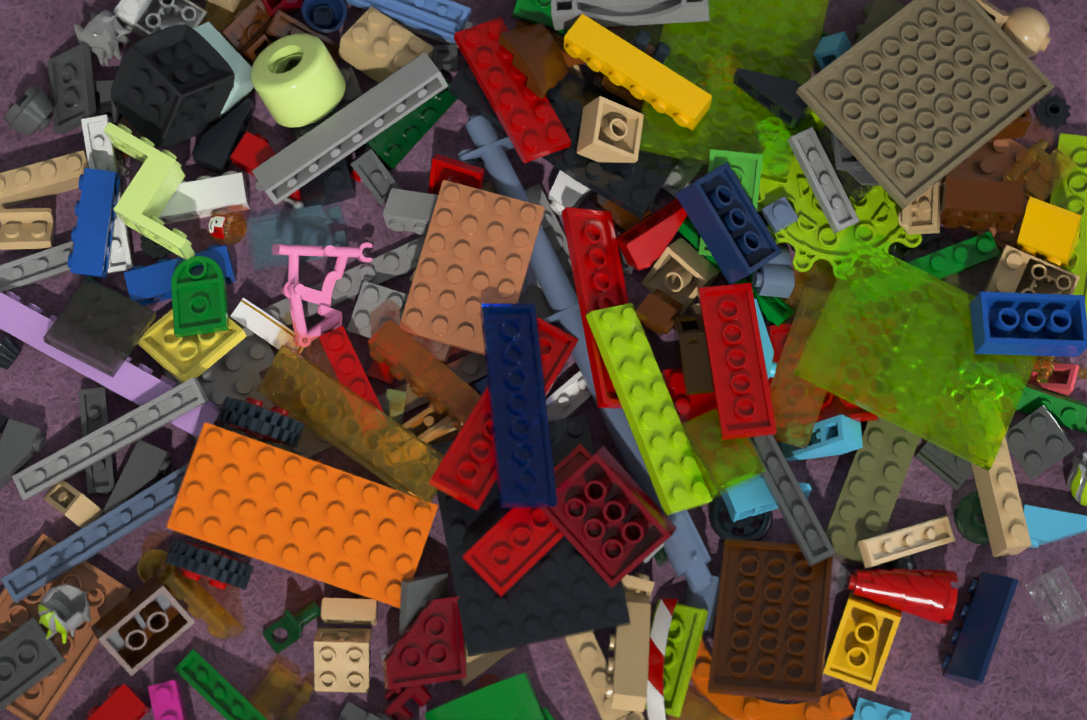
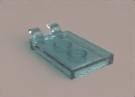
(292, 227)

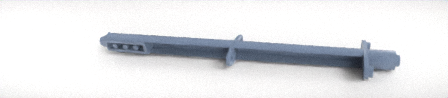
(685, 546)

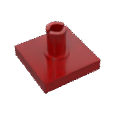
(453, 171)

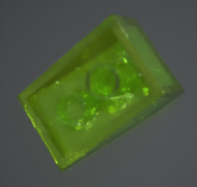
(721, 462)

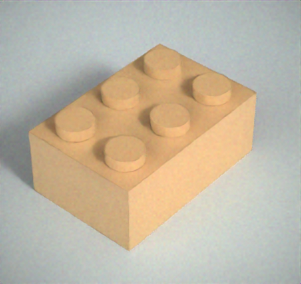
(380, 45)

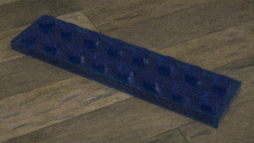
(518, 406)

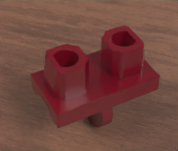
(397, 709)

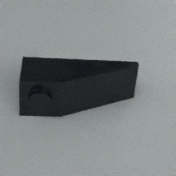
(774, 94)
(221, 140)

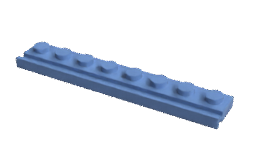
(434, 17)

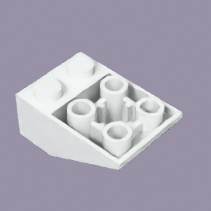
(150, 16)

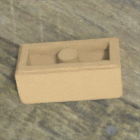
(349, 611)

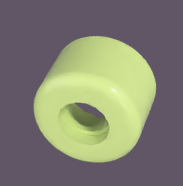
(297, 80)

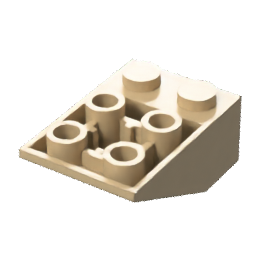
(1024, 273)

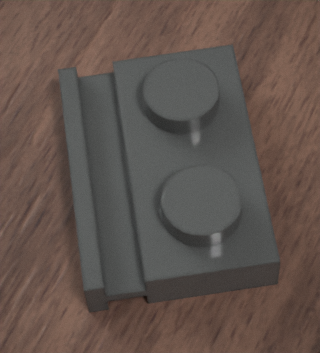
(945, 465)

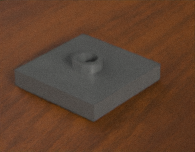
(417, 593)

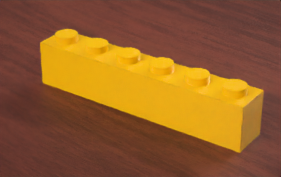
(637, 72)

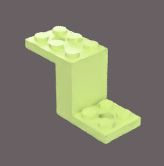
(149, 190)

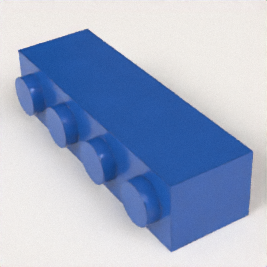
(95, 223)
(153, 282)

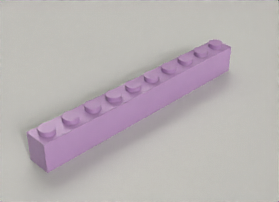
(129, 381)

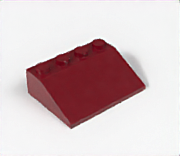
(608, 517)

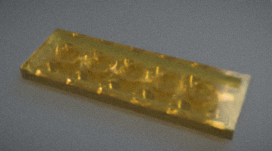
(794, 398)

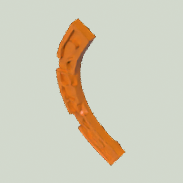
(832, 706)

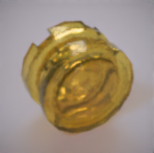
(154, 563)

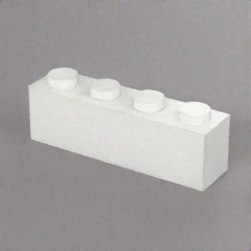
(205, 197)

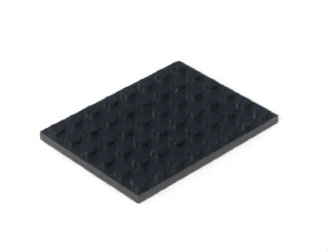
(551, 600)

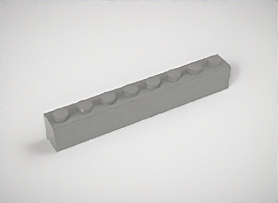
(350, 128)

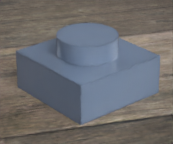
(779, 215)

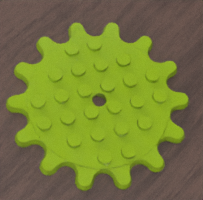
(812, 233)

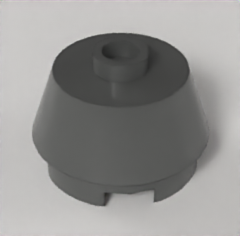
(30, 112)

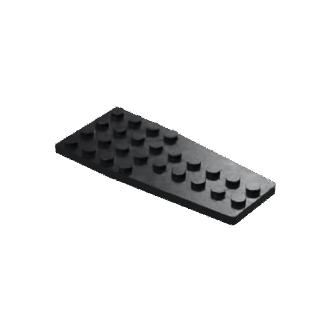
(625, 184)

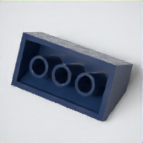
(728, 223)
(980, 629)

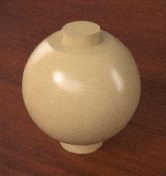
(1028, 30)

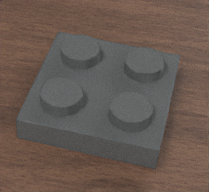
(1038, 442)

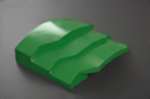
(504, 700)

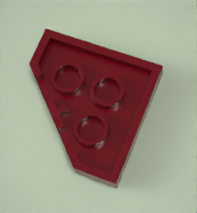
(429, 648)

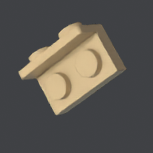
(26, 228)

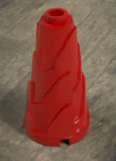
(911, 591)

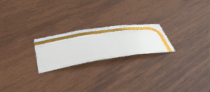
(264, 325)

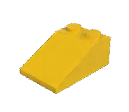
(1049, 232)
(862, 642)

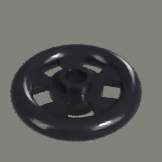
(724, 529)

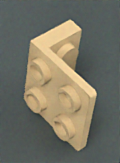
(342, 660)

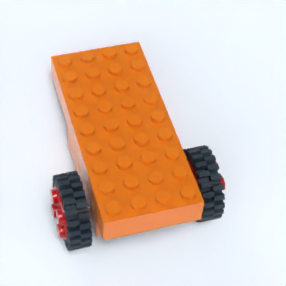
(289, 511)

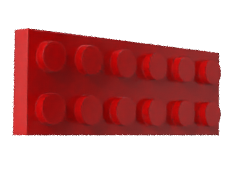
(524, 116)
(736, 361)
(520, 536)

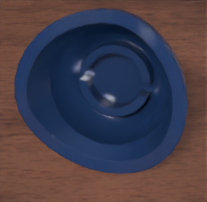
(324, 15)

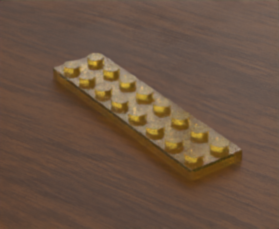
(352, 425)

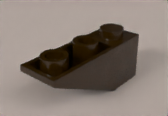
(693, 354)

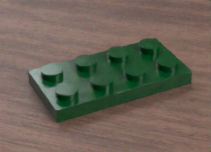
(404, 134)

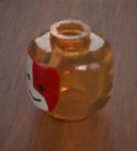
(227, 226)

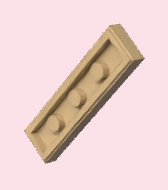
(906, 541)

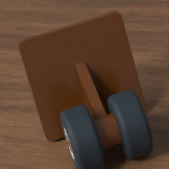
(641, 41)

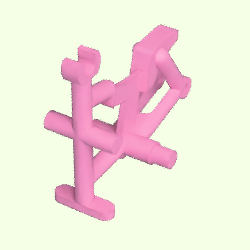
(297, 292)

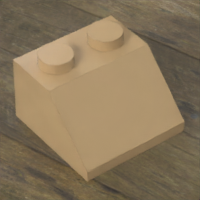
(610, 132)
(681, 273)

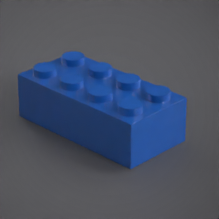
(1029, 324)

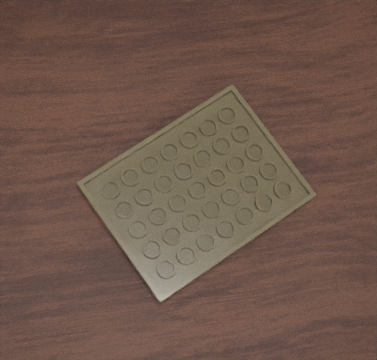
(924, 93)

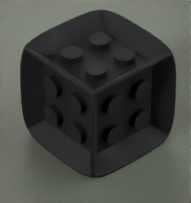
(172, 85)

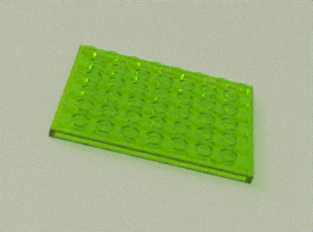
(747, 35)
(908, 355)

